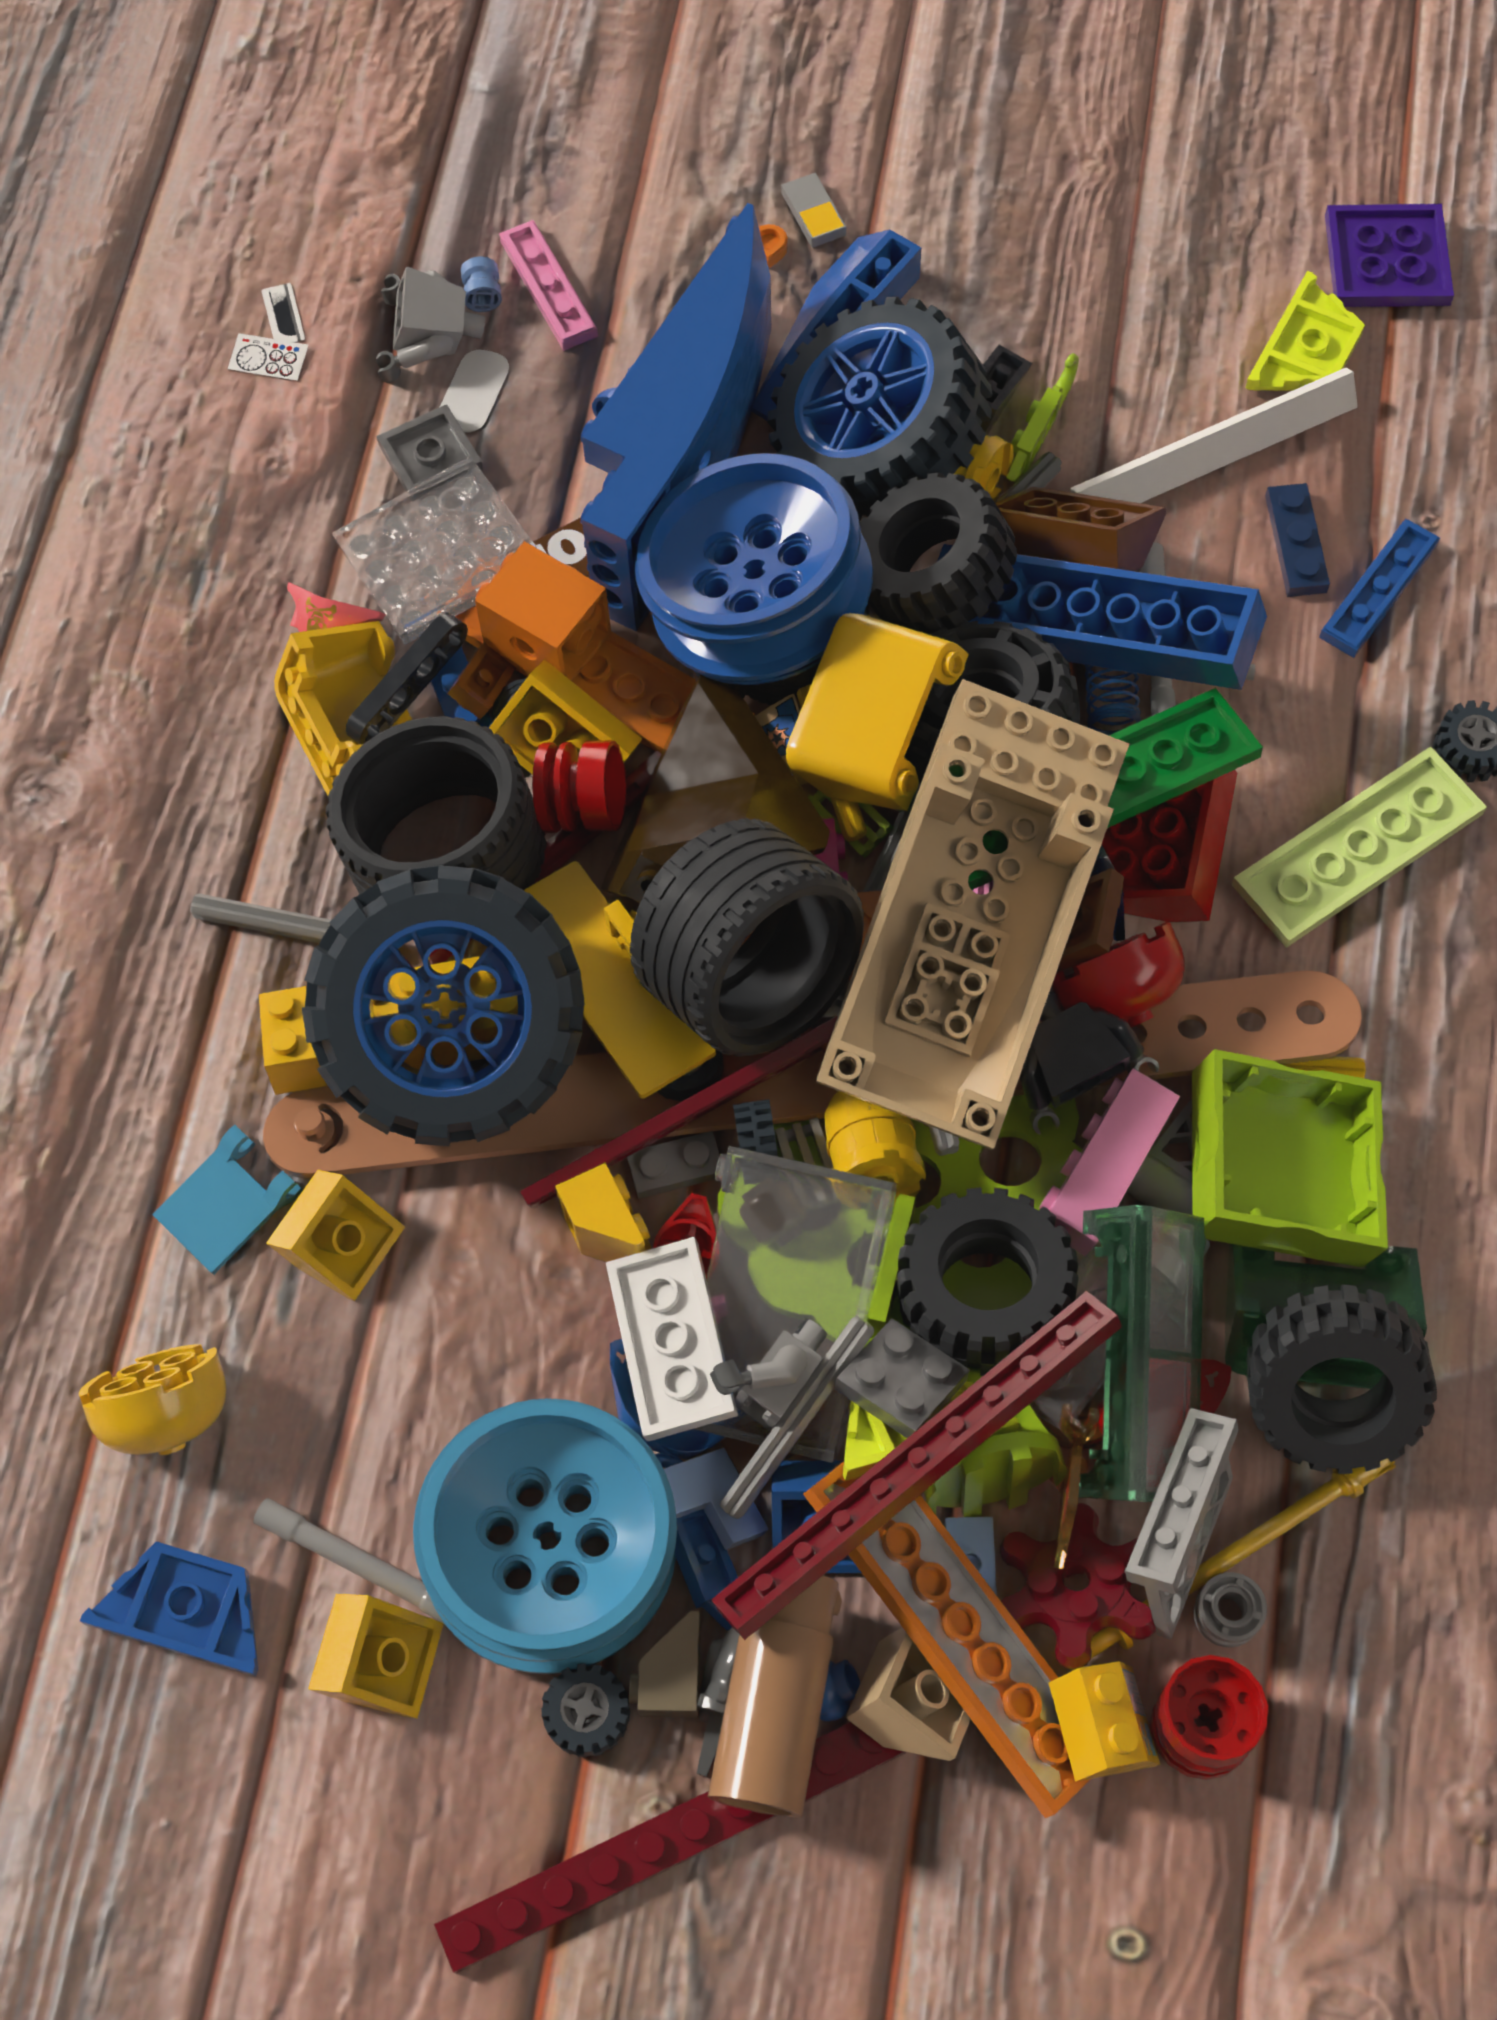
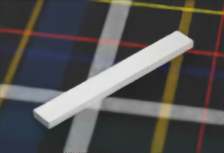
(1227, 441)

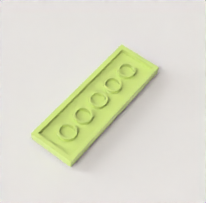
(1358, 846)

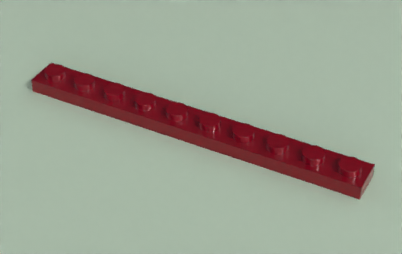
(915, 1465)
(636, 1857)

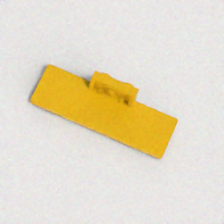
(630, 1023)

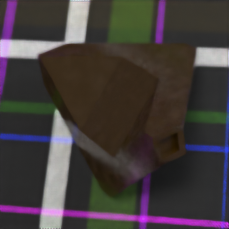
(710, 773)

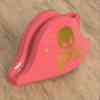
(317, 612)

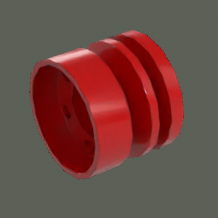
(579, 786)
(1216, 1691)

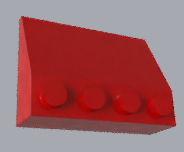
(1173, 853)

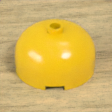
(156, 1410)

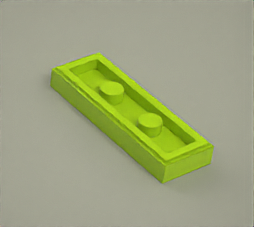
(888, 1271)

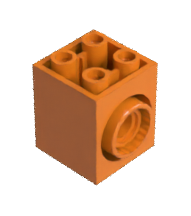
(543, 612)

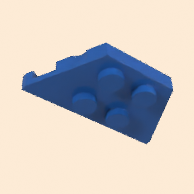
(184, 1607)

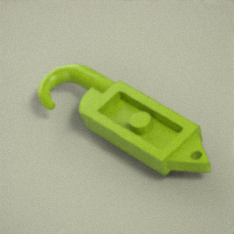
(1040, 420)

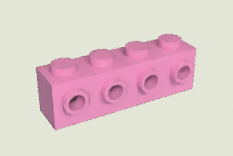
(1112, 1154)

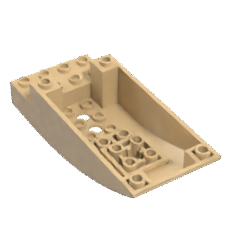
(961, 976)

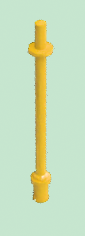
(1338, 1486)

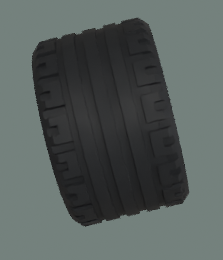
(428, 763)
(710, 902)

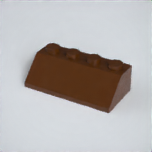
(1082, 527)

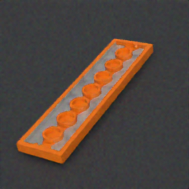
(967, 1642)

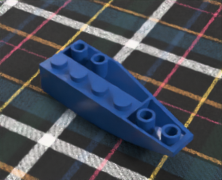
(868, 270)

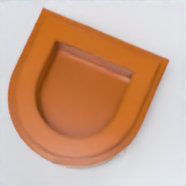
(774, 243)

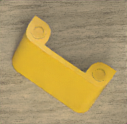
(324, 682)
(867, 709)

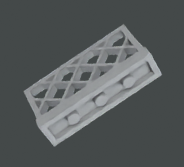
(1183, 1516)

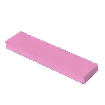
(548, 285)

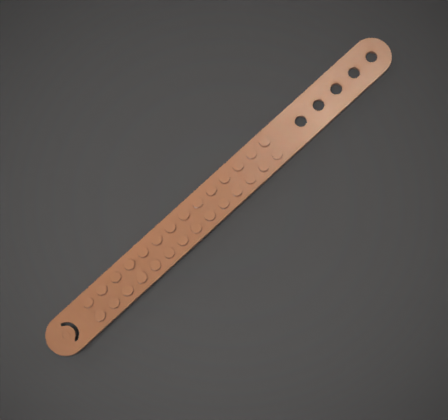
(599, 1103)

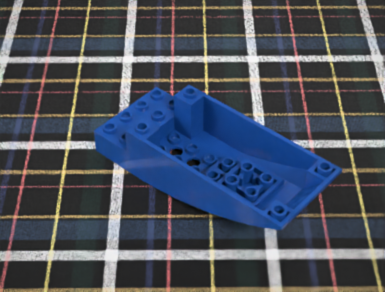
(677, 407)

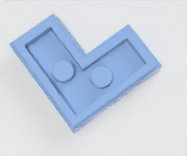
(702, 1485)

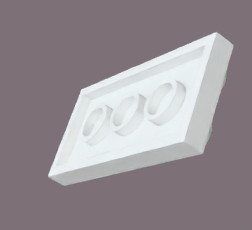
(669, 1338)

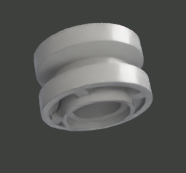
(1247, 1596)

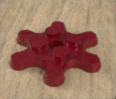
(1070, 1613)

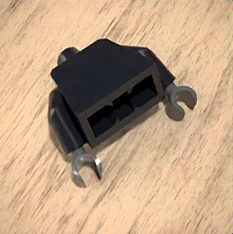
(1074, 1054)

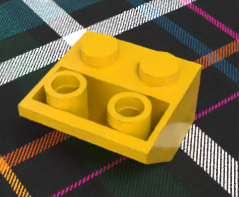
(601, 1216)

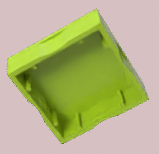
(1288, 1159)

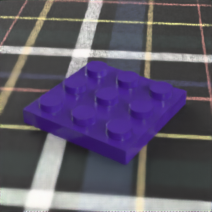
(1389, 255)

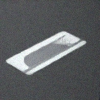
(283, 313)

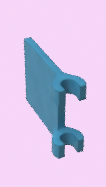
(223, 1203)

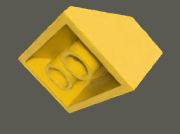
(556, 711)

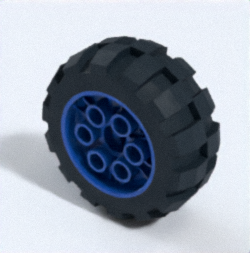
(443, 910)

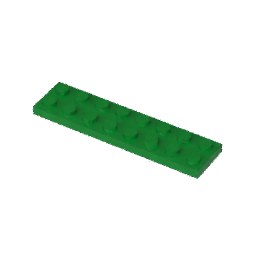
(1166, 759)

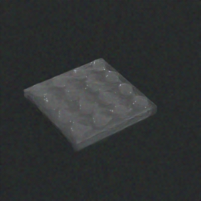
(432, 547)

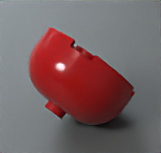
(1128, 978)

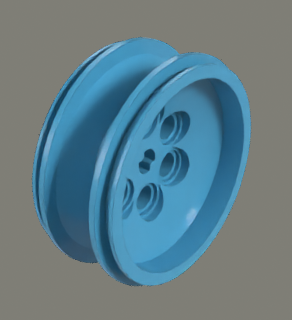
(563, 1453)

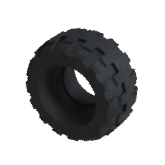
(1005, 662)

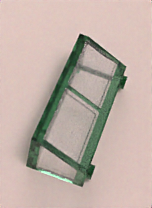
(1156, 1353)

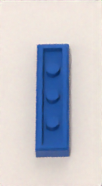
(1379, 588)

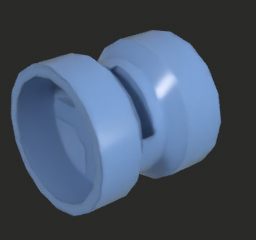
(481, 284)

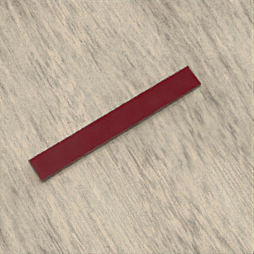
(684, 1112)

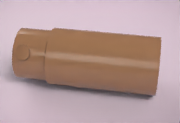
(776, 1706)

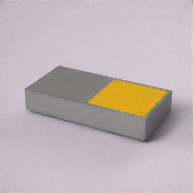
(813, 210)

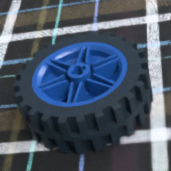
(882, 399)

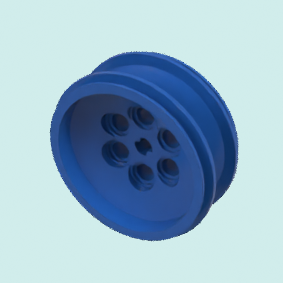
(753, 567)

